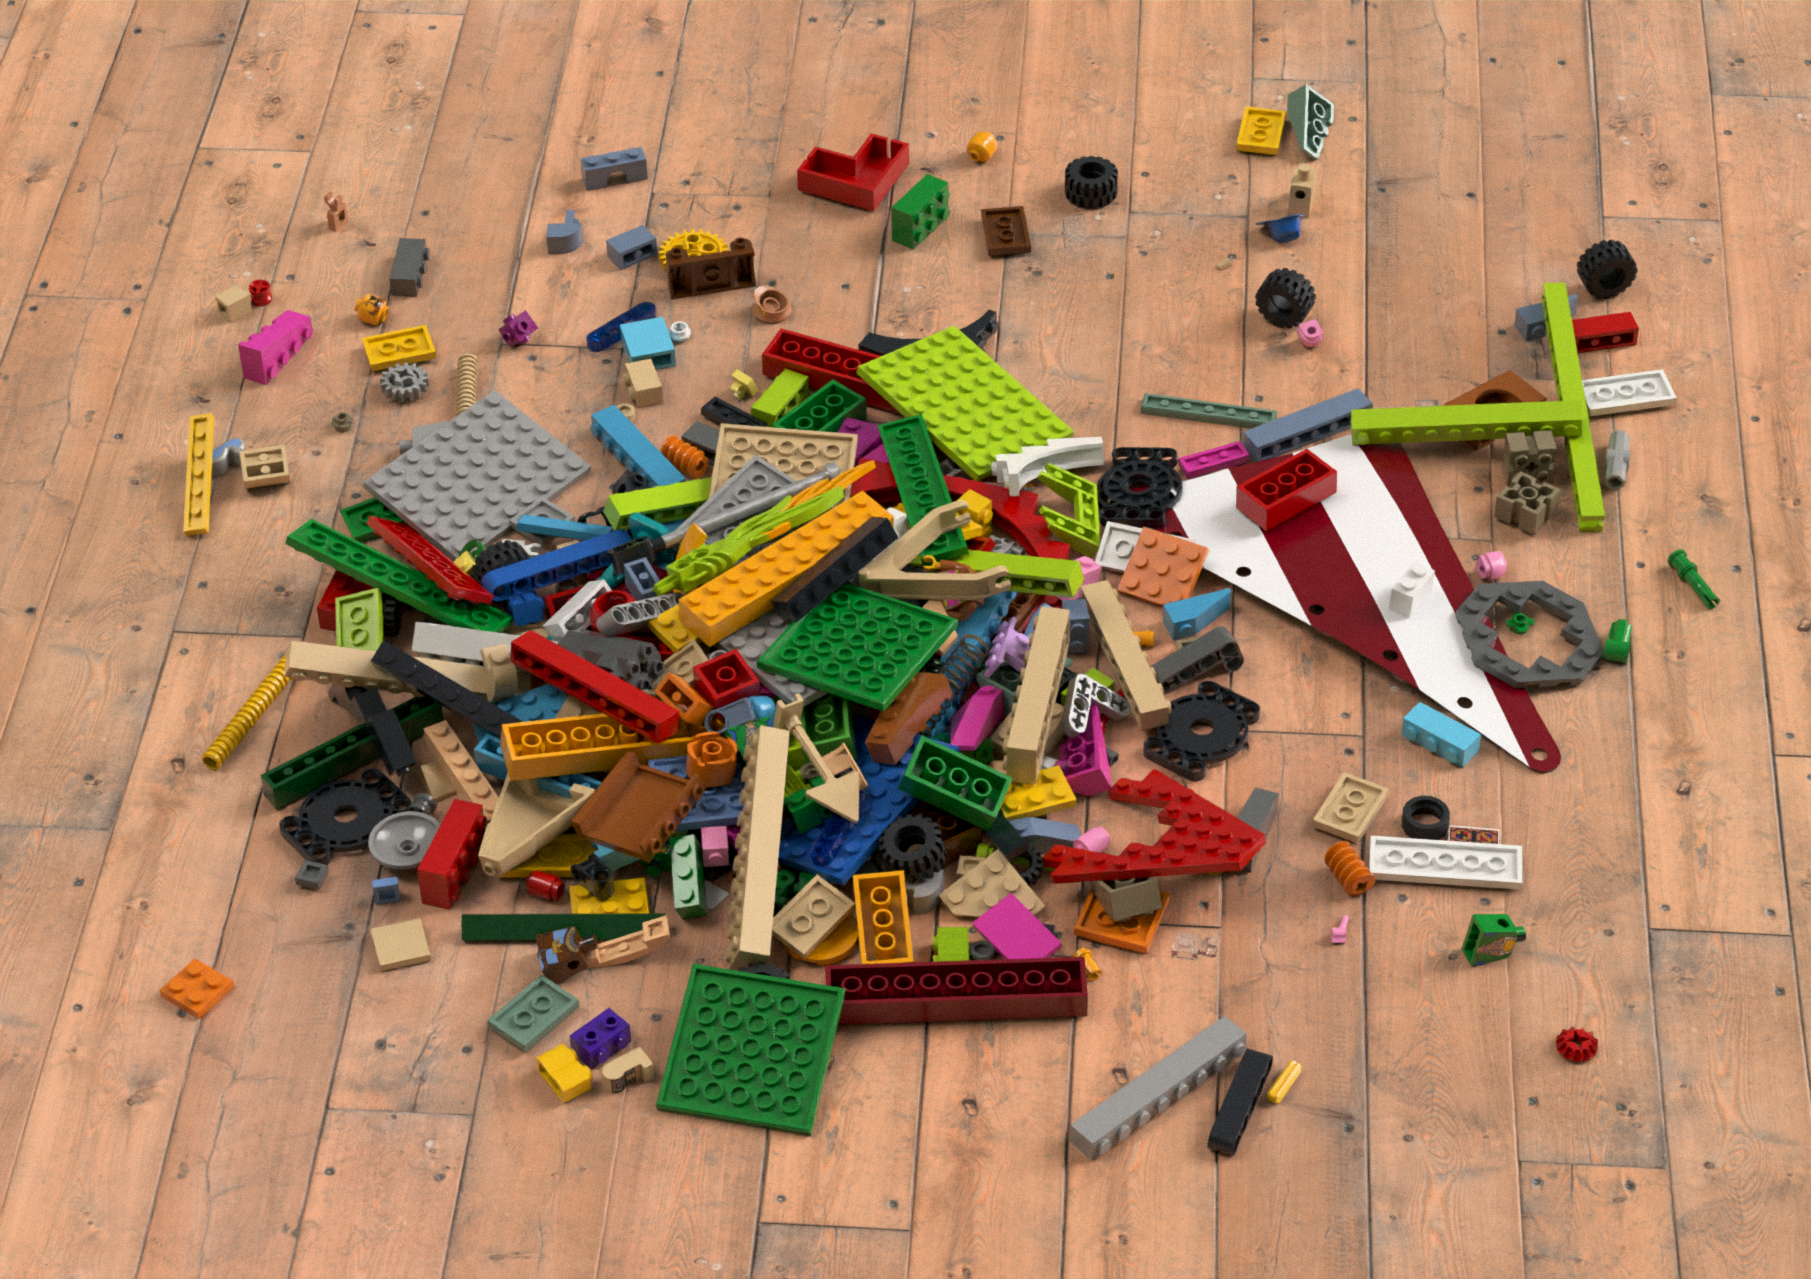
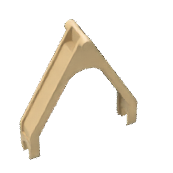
(885, 572)

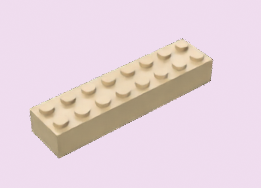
(1036, 695)

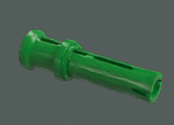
(1687, 572)

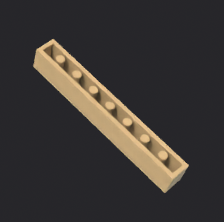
(1125, 656)

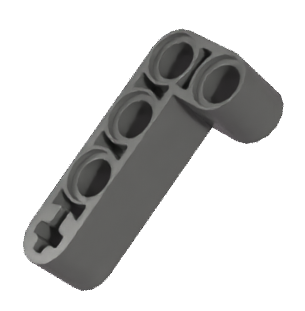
(1197, 657)

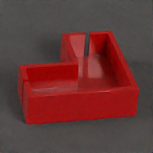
(855, 179)

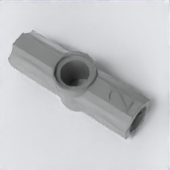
(1617, 460)

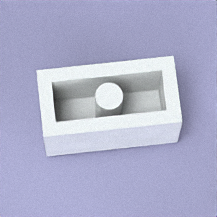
(1411, 589)

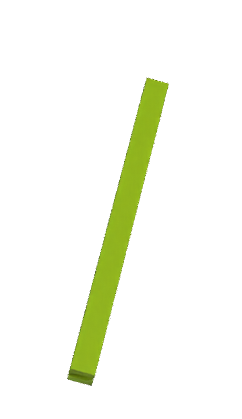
(1570, 387)

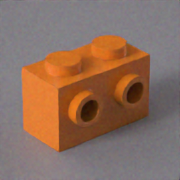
(684, 698)

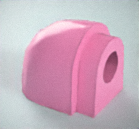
(1310, 333)
(1491, 565)

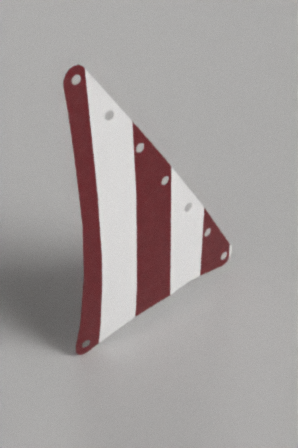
(1348, 560)

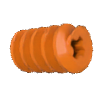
(685, 457)
(1349, 868)

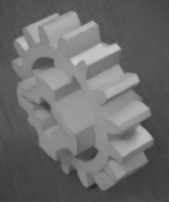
(404, 381)

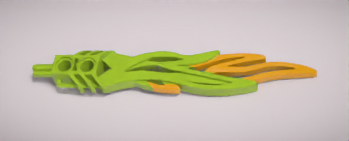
(712, 560)

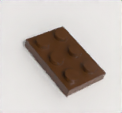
(1005, 231)

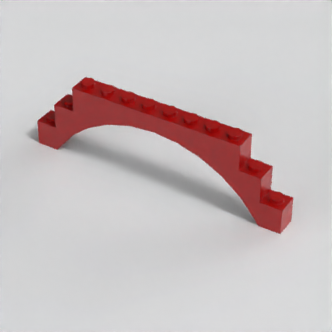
(1010, 513)

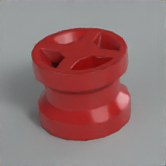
(260, 292)

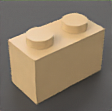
(643, 383)

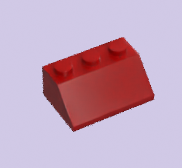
(339, 586)

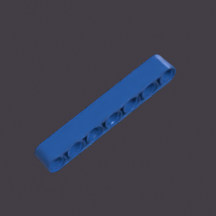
(553, 566)

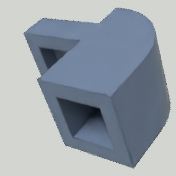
(565, 236)

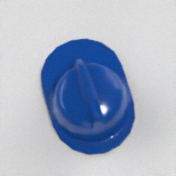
(1285, 228)

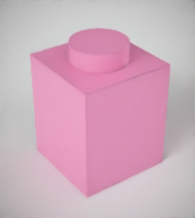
(715, 846)

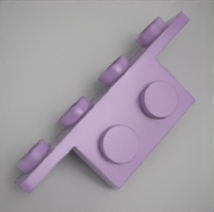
(1008, 647)

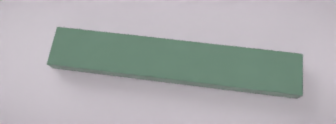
(1206, 411)

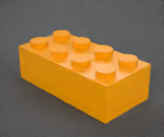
(882, 918)

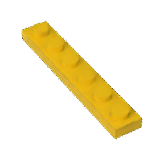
(198, 474)

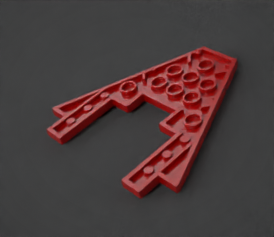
(1199, 839)

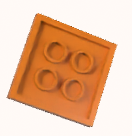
(1162, 568)
(1132, 934)

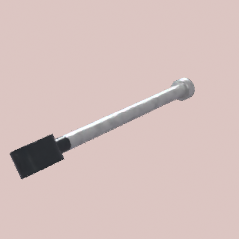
(645, 547)

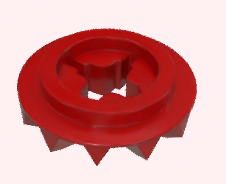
(1570, 1050)

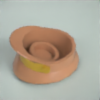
(770, 305)

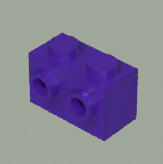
(600, 1038)

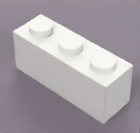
(576, 611)

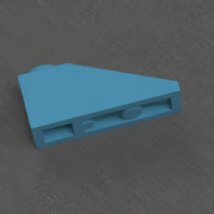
(1195, 613)

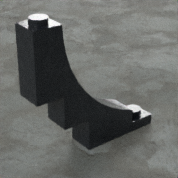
(379, 724)

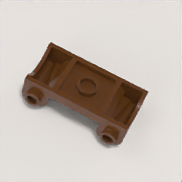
(710, 272)

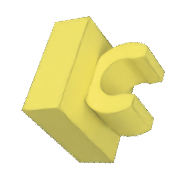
(743, 385)

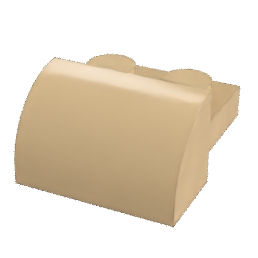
(264, 466)

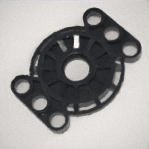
(1132, 471)
(1196, 749)
(336, 797)

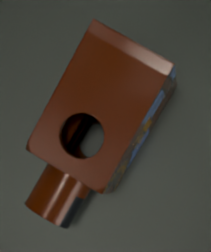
(564, 953)

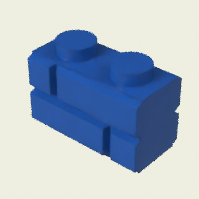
(524, 608)

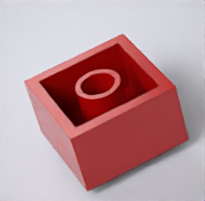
(725, 680)

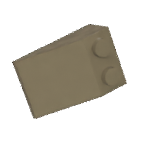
(1127, 897)

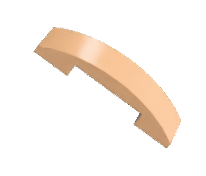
(630, 946)

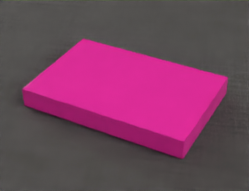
(1016, 931)

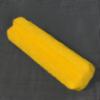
(1284, 1082)

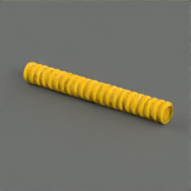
(246, 716)

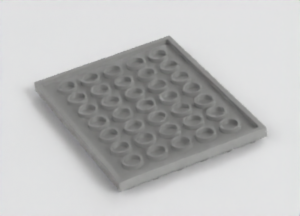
(476, 475)

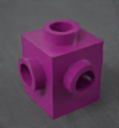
(517, 328)

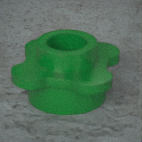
(1519, 623)

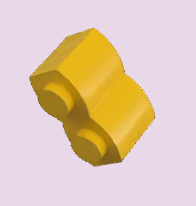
(564, 1072)

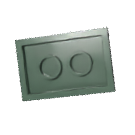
(533, 1013)

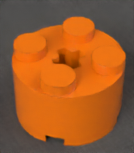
(712, 759)

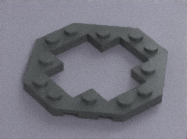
(1543, 671)

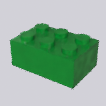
(920, 211)

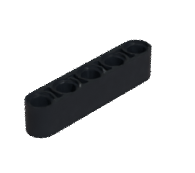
(1240, 1102)

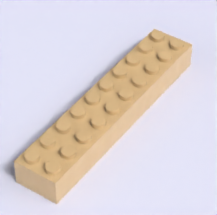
(758, 848)

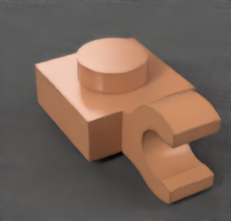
(337, 213)

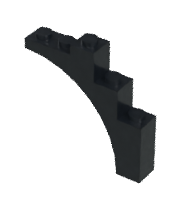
(977, 332)

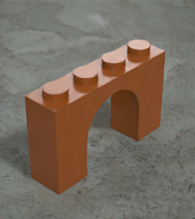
(1501, 389)

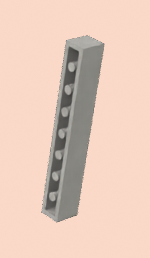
(1158, 1088)

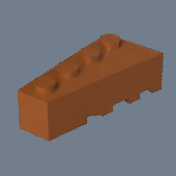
(907, 716)

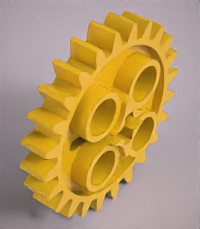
(694, 243)

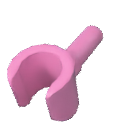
(1339, 934)

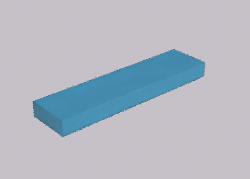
(561, 528)

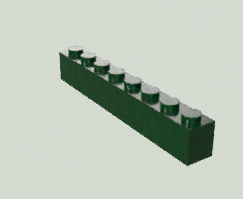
(342, 754)

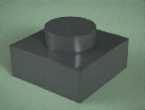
(311, 874)

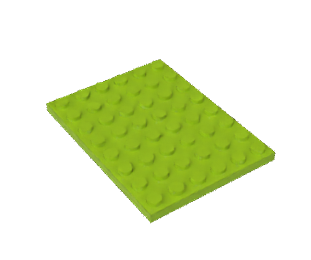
(964, 398)

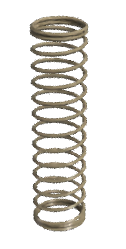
(974, 655)

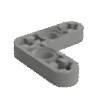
(1112, 706)

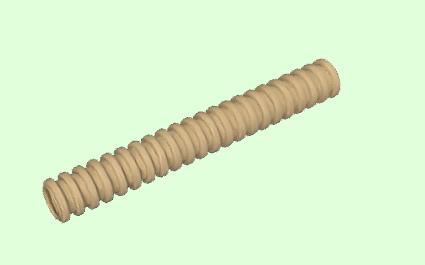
(466, 382)

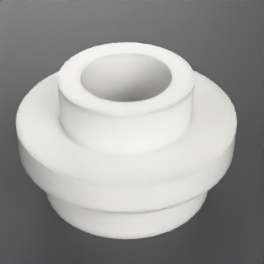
(679, 331)

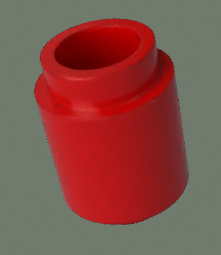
(545, 885)

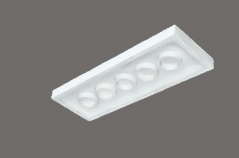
(1446, 862)

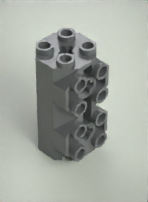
(623, 657)

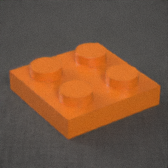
(196, 988)

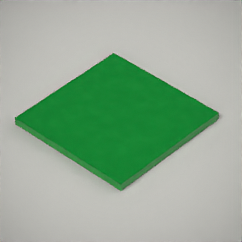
(858, 645)
(751, 1049)

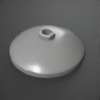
(402, 839)

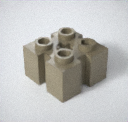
(1529, 455)
(1527, 503)

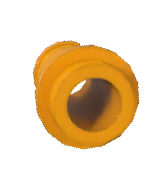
(1146, 638)
(1090, 965)

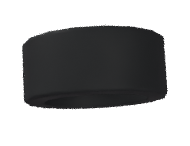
(1428, 805)

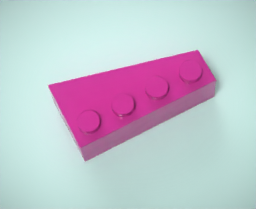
(274, 346)

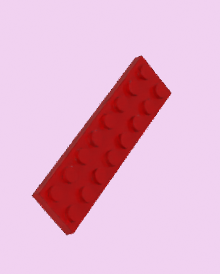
(430, 561)

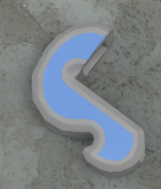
(225, 455)

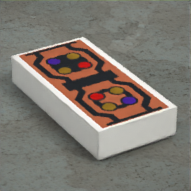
(1473, 834)

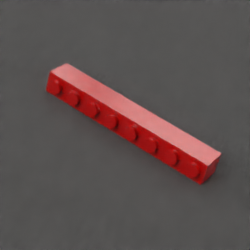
(594, 686)

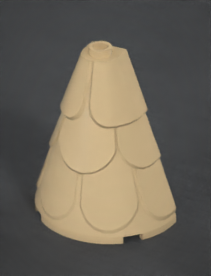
(526, 822)

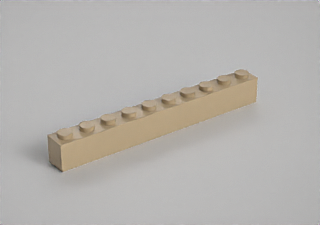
(354, 668)

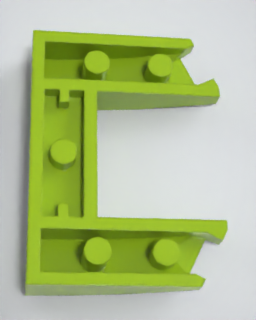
(1084, 531)

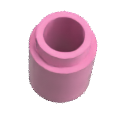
(1093, 840)

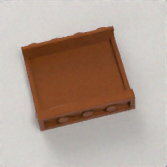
(636, 808)

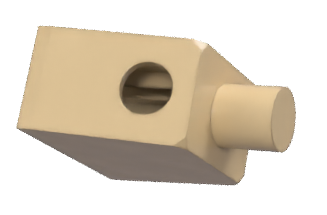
(1305, 183)

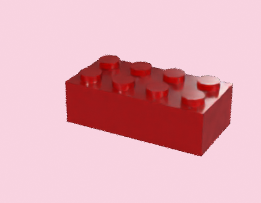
(1286, 489)
(452, 854)

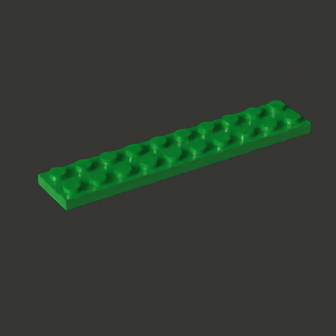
(920, 481)
(393, 578)

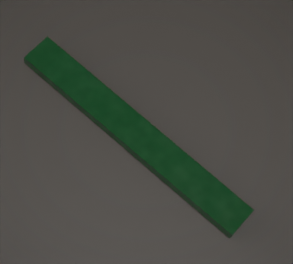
(527, 926)

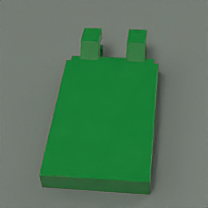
(356, 518)

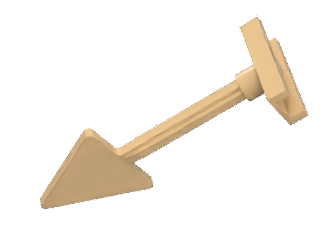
(836, 794)

